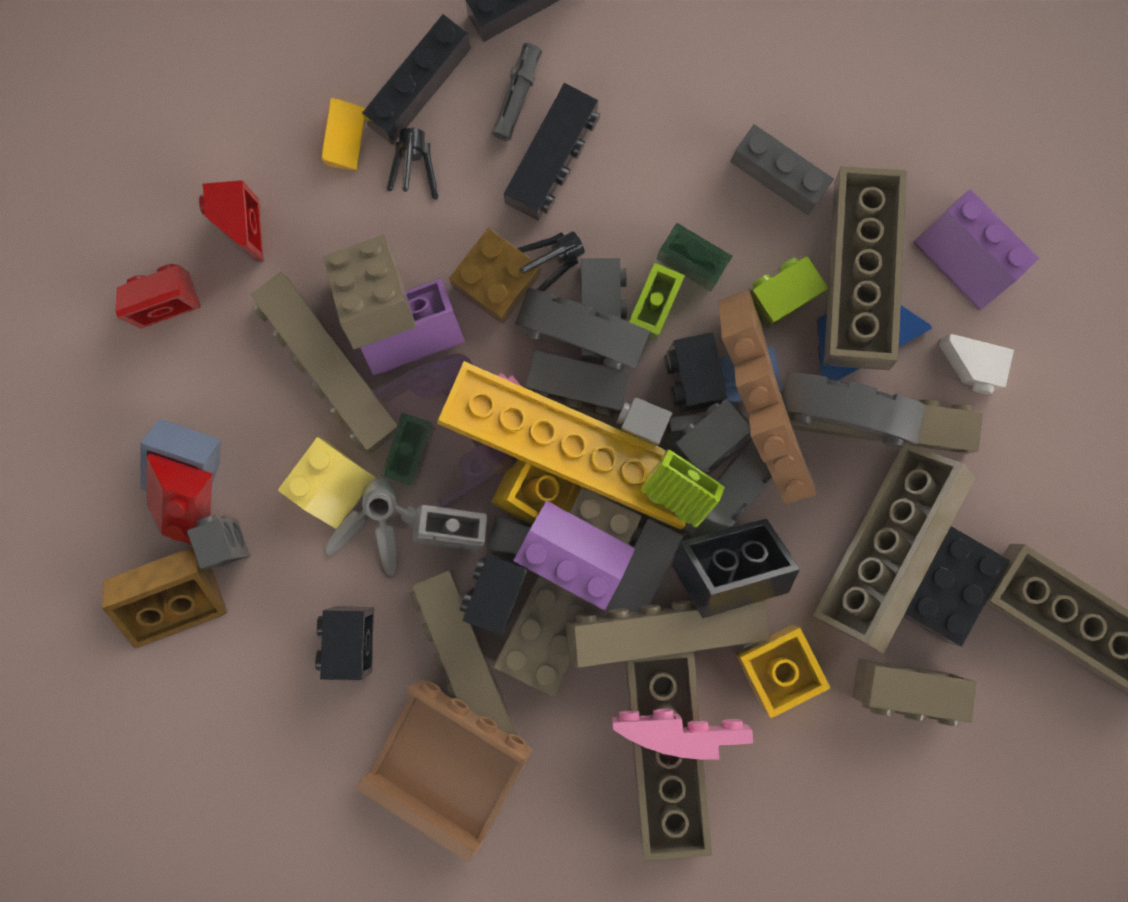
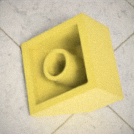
(326, 483)

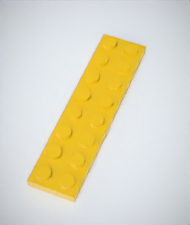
(554, 439)

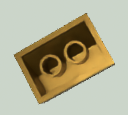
(162, 598)

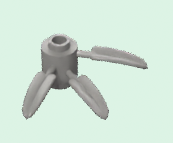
(378, 504)

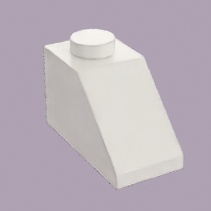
(978, 362)

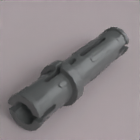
(521, 79)

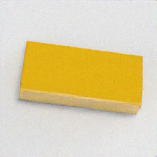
(343, 135)

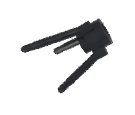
(410, 148)
(565, 248)

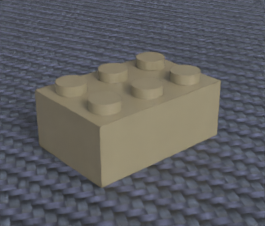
(368, 292)
(914, 692)

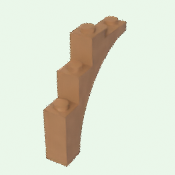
(762, 398)

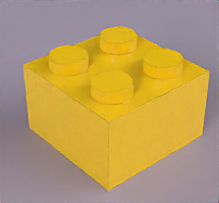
(782, 671)

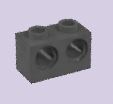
(217, 542)

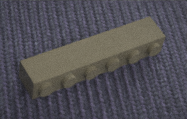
(325, 362)
(941, 428)
(660, 632)
(460, 649)

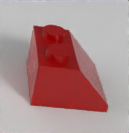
(235, 212)
(156, 297)
(177, 496)

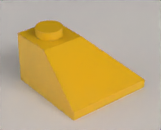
(528, 488)

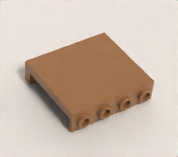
(445, 770)

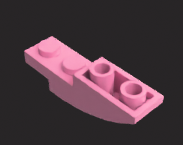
(666, 734)

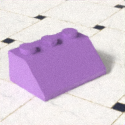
(975, 250)
(434, 330)
(574, 555)

